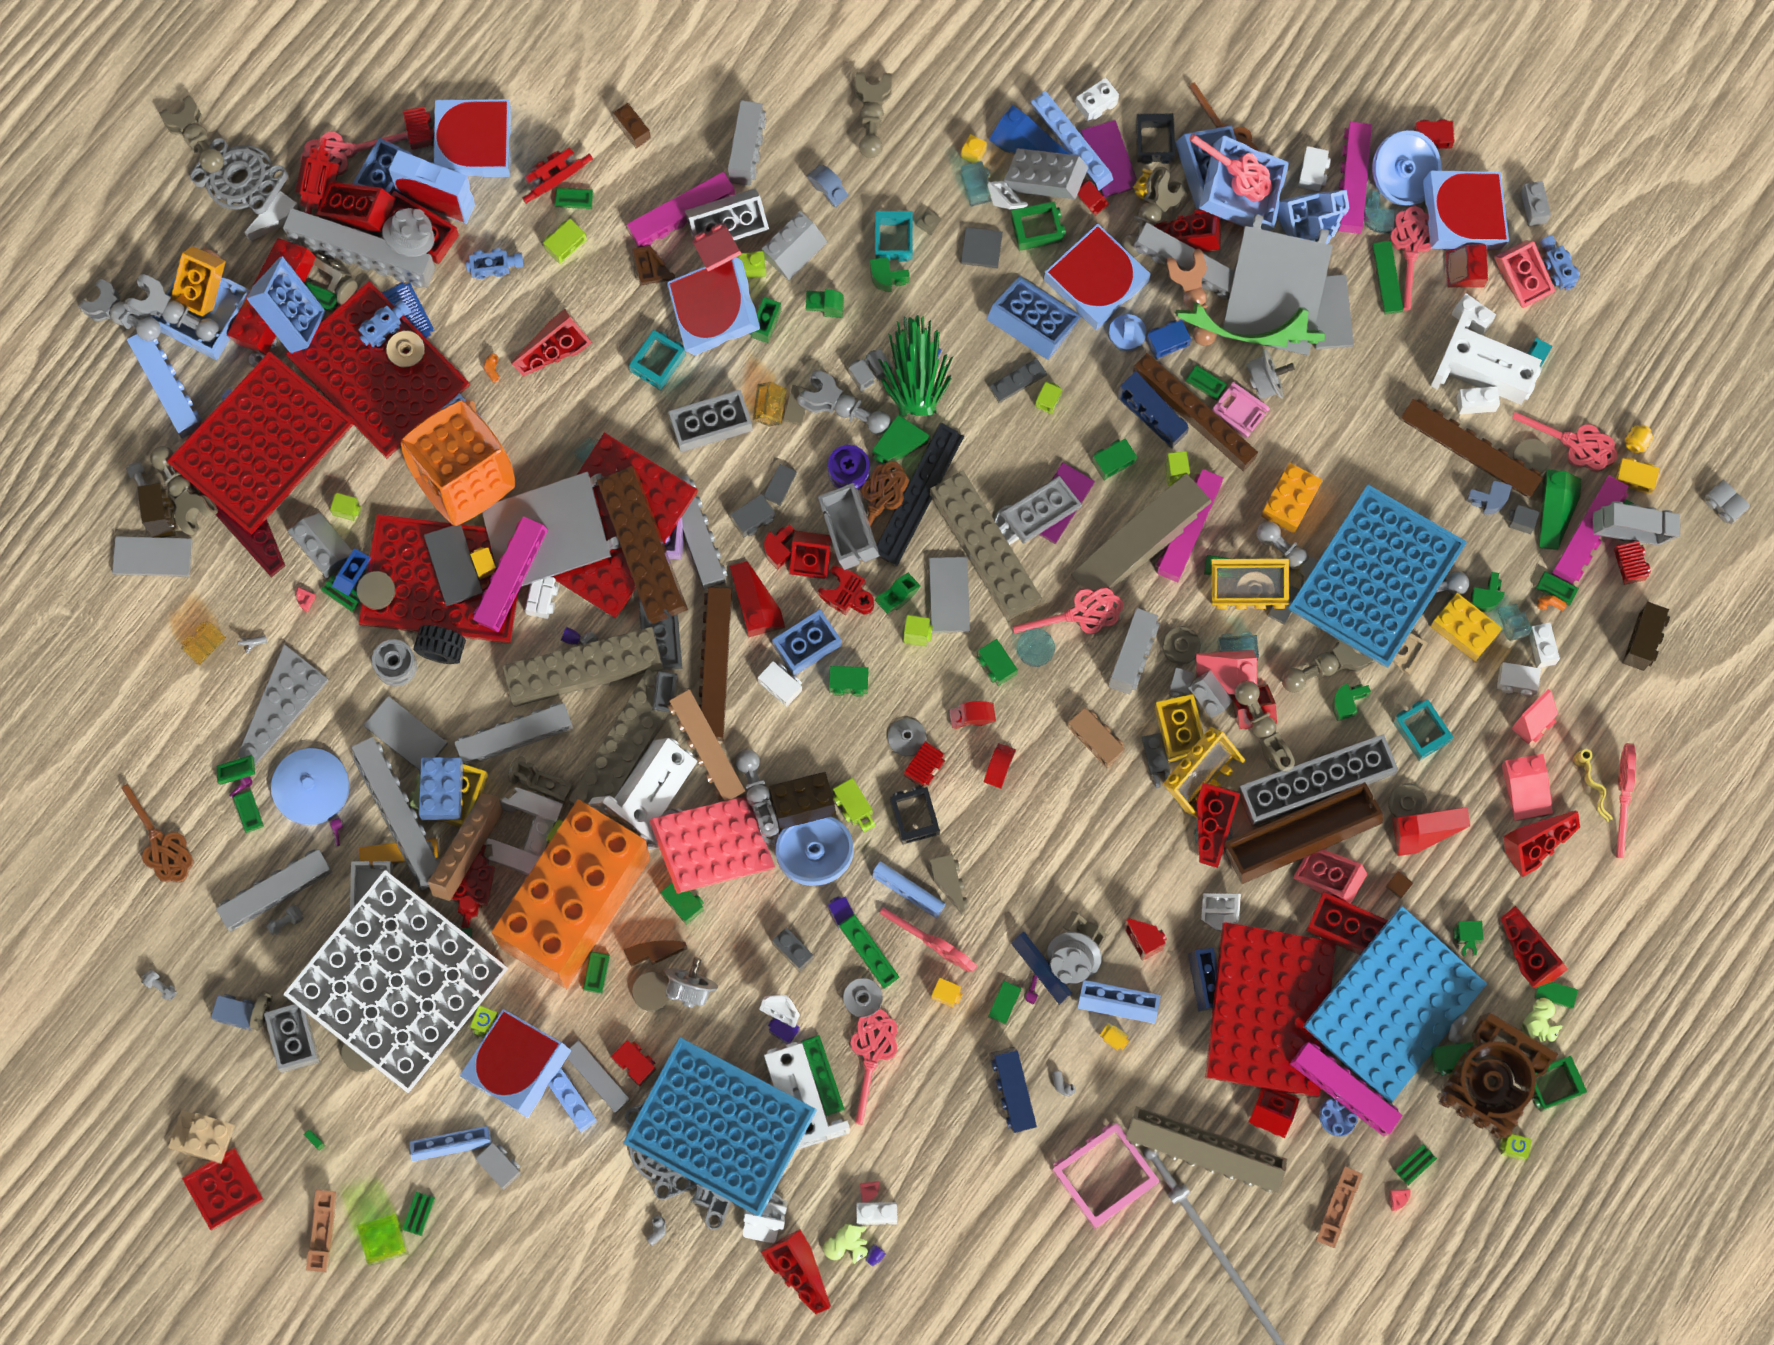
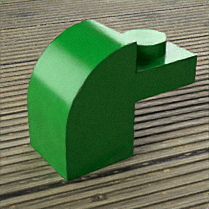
(884, 278)
(827, 301)
(899, 593)
(1489, 598)
(1343, 701)

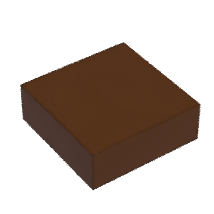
(1399, 884)

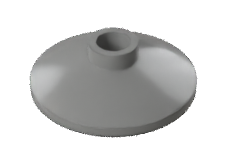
(905, 746)
(860, 988)

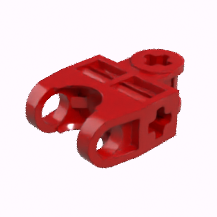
(848, 594)

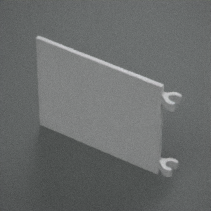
(1275, 279)
(572, 521)

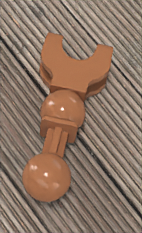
(1191, 284)

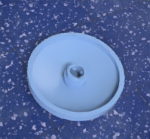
(1402, 165)
(310, 786)
(815, 851)

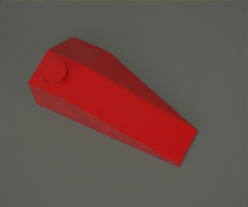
(1196, 230)
(1215, 814)
(1535, 841)
(796, 1264)

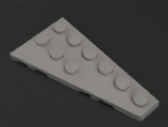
(287, 694)

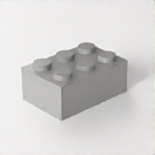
(291, 1038)

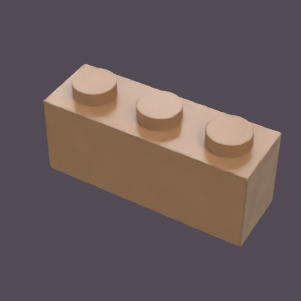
(1096, 737)

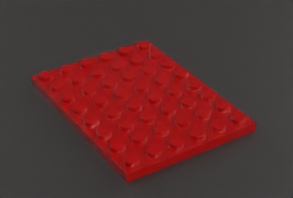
(364, 382)
(260, 443)
(609, 580)
(418, 600)
(1261, 1001)

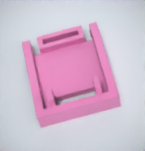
(1243, 412)

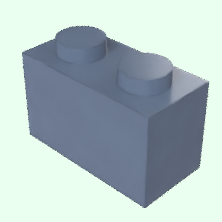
(233, 1012)

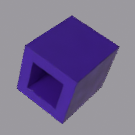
(840, 909)
(783, 1031)

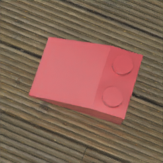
(716, 246)
(1525, 273)
(1228, 667)
(1537, 718)
(1528, 787)
(1331, 874)

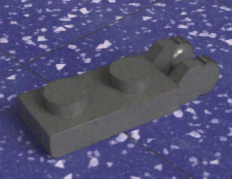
(1156, 757)

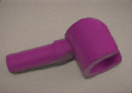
(245, 782)
(335, 825)
(1031, 996)

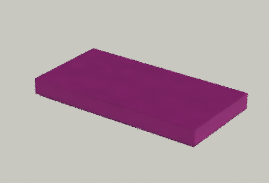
(1110, 148)
(1080, 487)

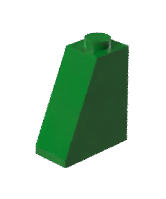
(899, 441)

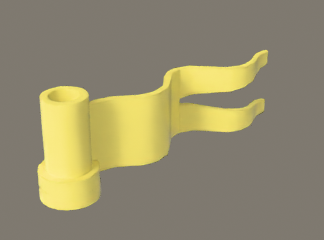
(1580, 761)

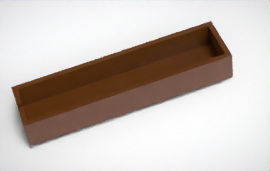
(642, 544)
(1303, 833)

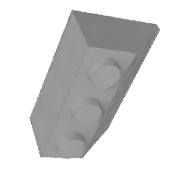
(794, 245)
(320, 544)

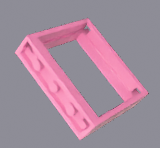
(1125, 1201)

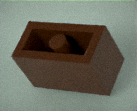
(631, 125)

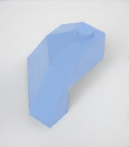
(1309, 213)

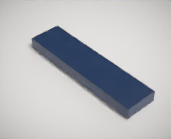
(1041, 968)

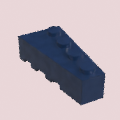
(1152, 410)
(1014, 1090)

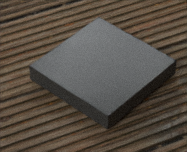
(981, 247)

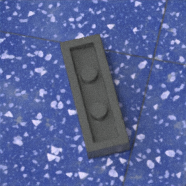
(1018, 380)

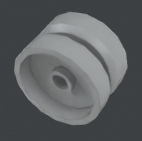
(391, 652)

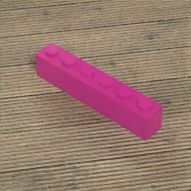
(1355, 174)
(672, 214)
(1584, 540)
(1181, 547)
(510, 574)
(1346, 1089)

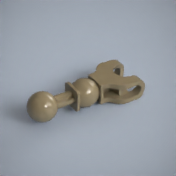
(872, 113)
(187, 124)
(1158, 198)
(187, 500)
(1325, 665)
(1265, 728)

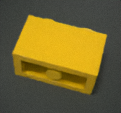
(1637, 475)

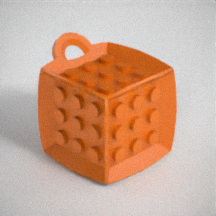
(458, 462)

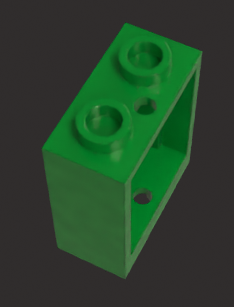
(1038, 241)
(1574, 1079)

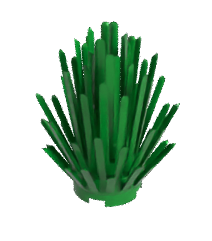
(916, 369)

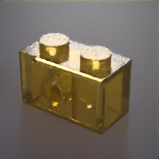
(769, 404)
(202, 642)

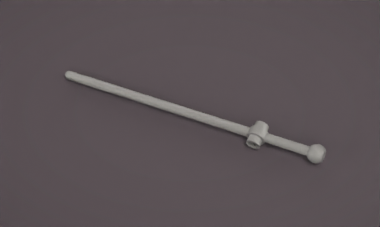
(1179, 1195)

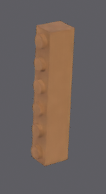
(706, 745)
(465, 846)

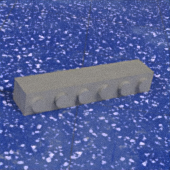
(1161, 246)
(700, 543)
(514, 734)
(273, 890)

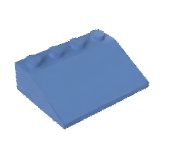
(1196, 160)
(287, 306)
(1033, 317)

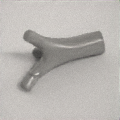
(251, 642)

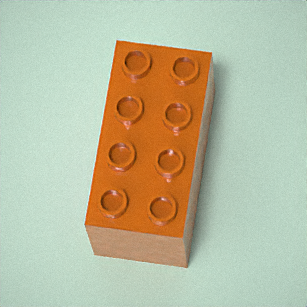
(572, 894)

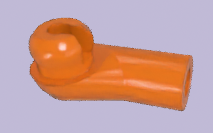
(1546, 601)

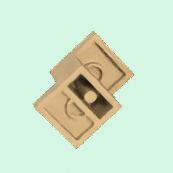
(201, 1136)

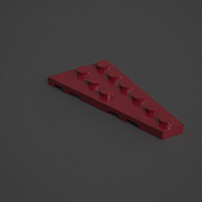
(260, 544)

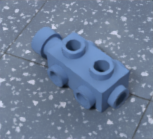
(490, 262)
(1558, 266)
(381, 326)

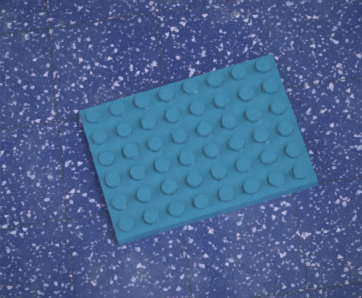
(1377, 576)
(1395, 1004)
(720, 1126)

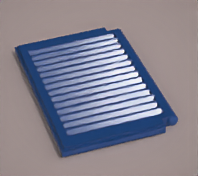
(417, 316)

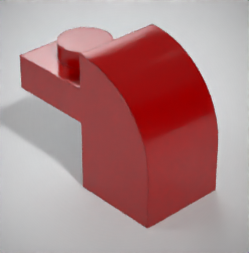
(774, 546)
(973, 713)
(999, 765)

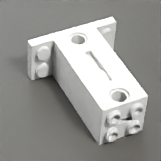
(1488, 364)
(648, 789)
(798, 1082)

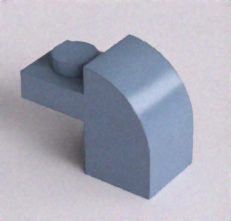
(829, 183)
(1493, 501)

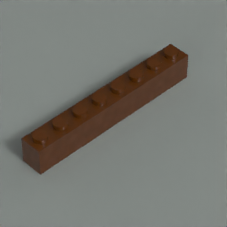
(1196, 412)
(1471, 448)
(715, 658)

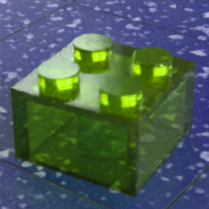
(382, 1239)

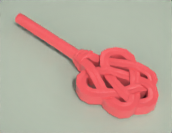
(350, 149)
(1248, 178)
(1404, 243)
(1585, 446)
(1069, 615)
(1626, 784)
(943, 948)
(879, 1053)

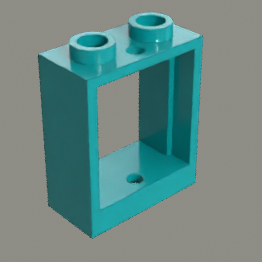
(894, 218)
(646, 374)
(1419, 752)

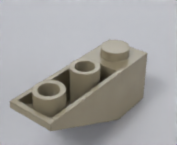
(945, 877)

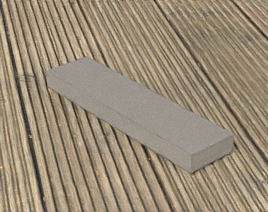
(597, 1077)

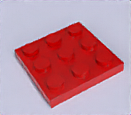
(223, 1189)

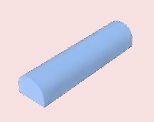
(908, 889)
(450, 1143)

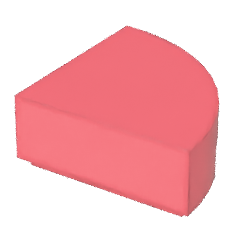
(305, 598)
(869, 1191)
(1399, 1198)

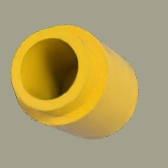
(1114, 1037)

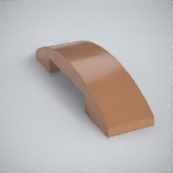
(1339, 1207)
(322, 1231)

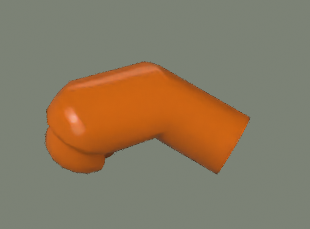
(490, 366)

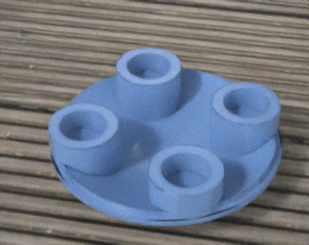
(1337, 1118)

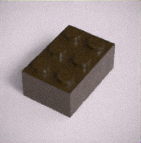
(157, 510)
(1646, 636)
(802, 800)

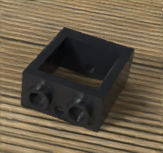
(1155, 121)
(921, 833)

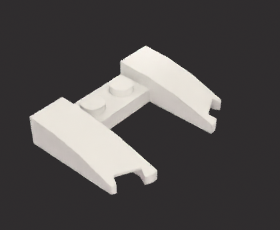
(546, 814)

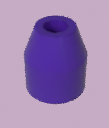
(571, 636)
(874, 1255)

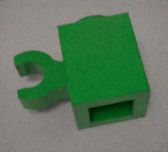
(1470, 934)

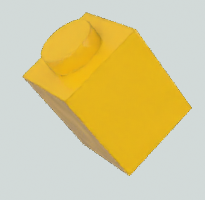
(973, 149)
(483, 562)
(947, 993)

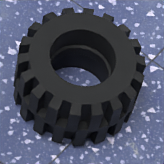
(439, 644)

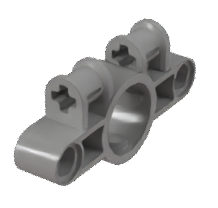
(715, 1203)

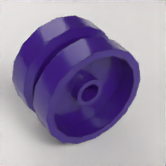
(848, 457)

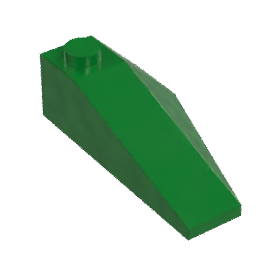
(1559, 500)

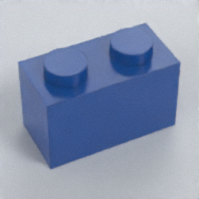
(1168, 339)
(351, 572)

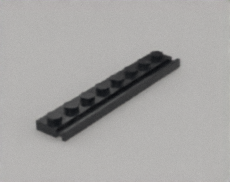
(917, 494)

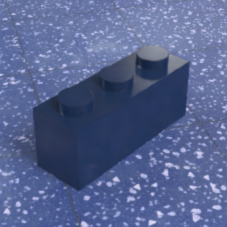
(1204, 976)

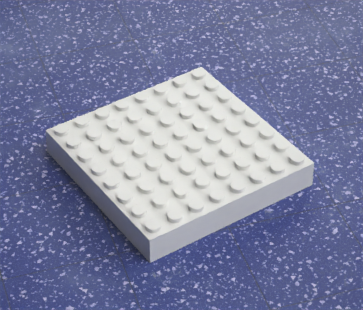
(396, 981)

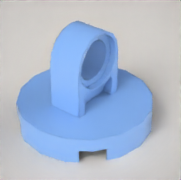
(1127, 332)

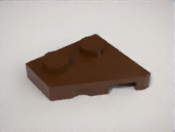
(650, 267)

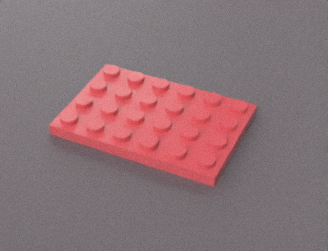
(711, 844)

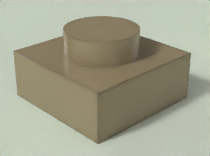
(929, 222)

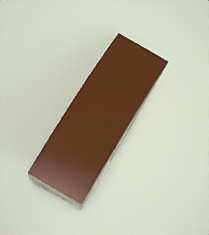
(654, 950)

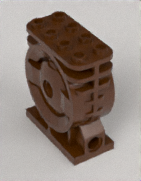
(1498, 1119)

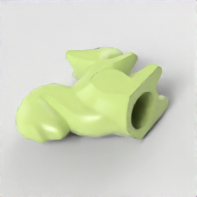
(1536, 1021)
(846, 1238)

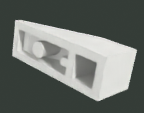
(273, 218)

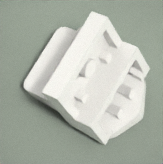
(766, 1227)

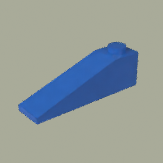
(1021, 132)

